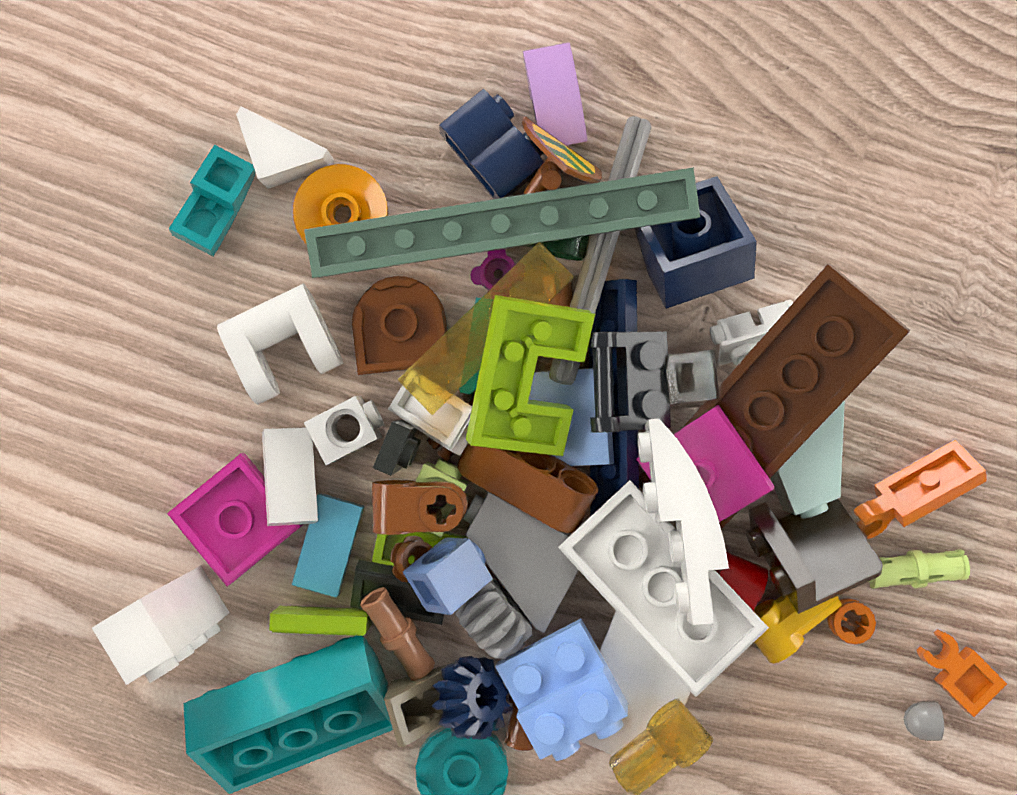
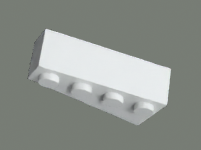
(162, 627)

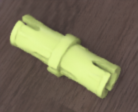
(922, 568)

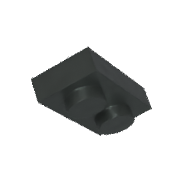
(398, 448)

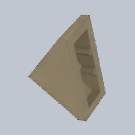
(410, 706)

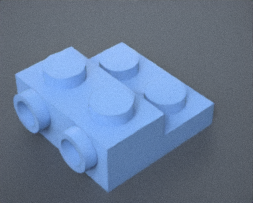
(563, 691)

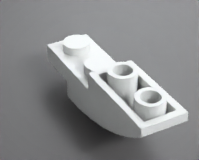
(681, 496)

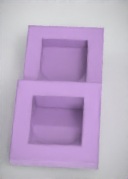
(555, 92)

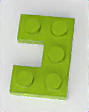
(501, 405)

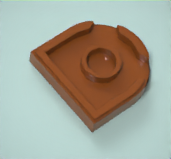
(396, 325)

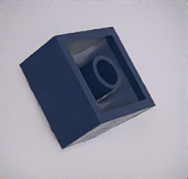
(700, 253)

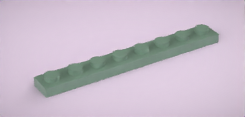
(503, 223)

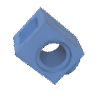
(448, 575)

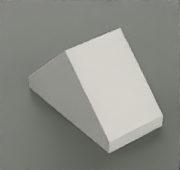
(278, 152)

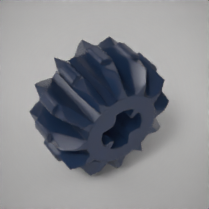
(472, 698)

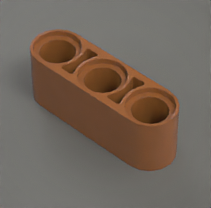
(532, 483)

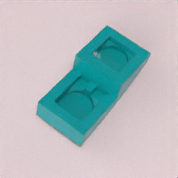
(215, 200)

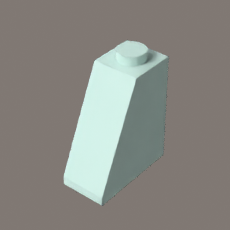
(814, 470)

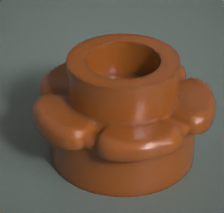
(402, 551)

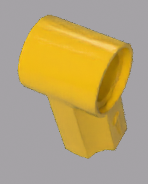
(787, 626)

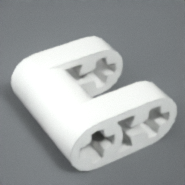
(269, 324)

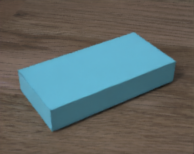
(328, 546)

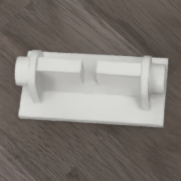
(739, 334)

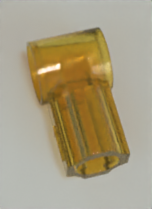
(670, 740)

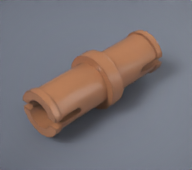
(397, 633)

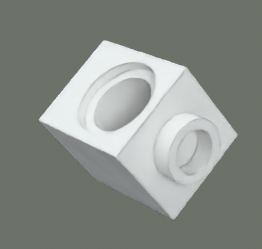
(325, 434)

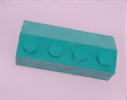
(288, 715)

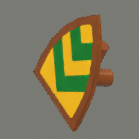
(559, 158)

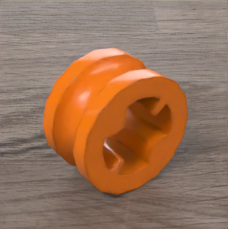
(866, 626)

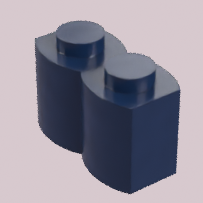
(491, 144)

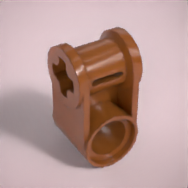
(408, 507)

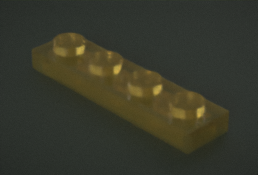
(460, 350)

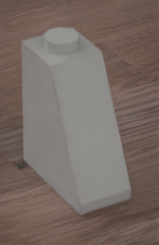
(522, 556)

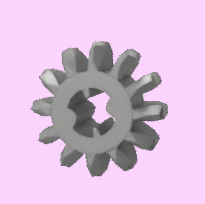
(495, 621)

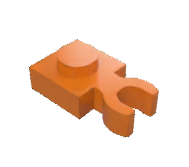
(963, 675)

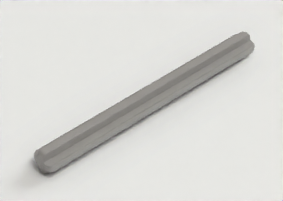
(602, 245)

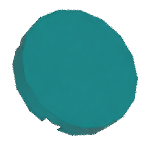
(461, 765)

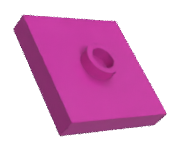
(723, 463)
(229, 520)

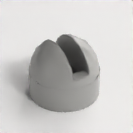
(925, 721)

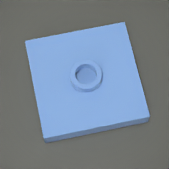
(581, 445)

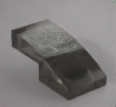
(692, 376)

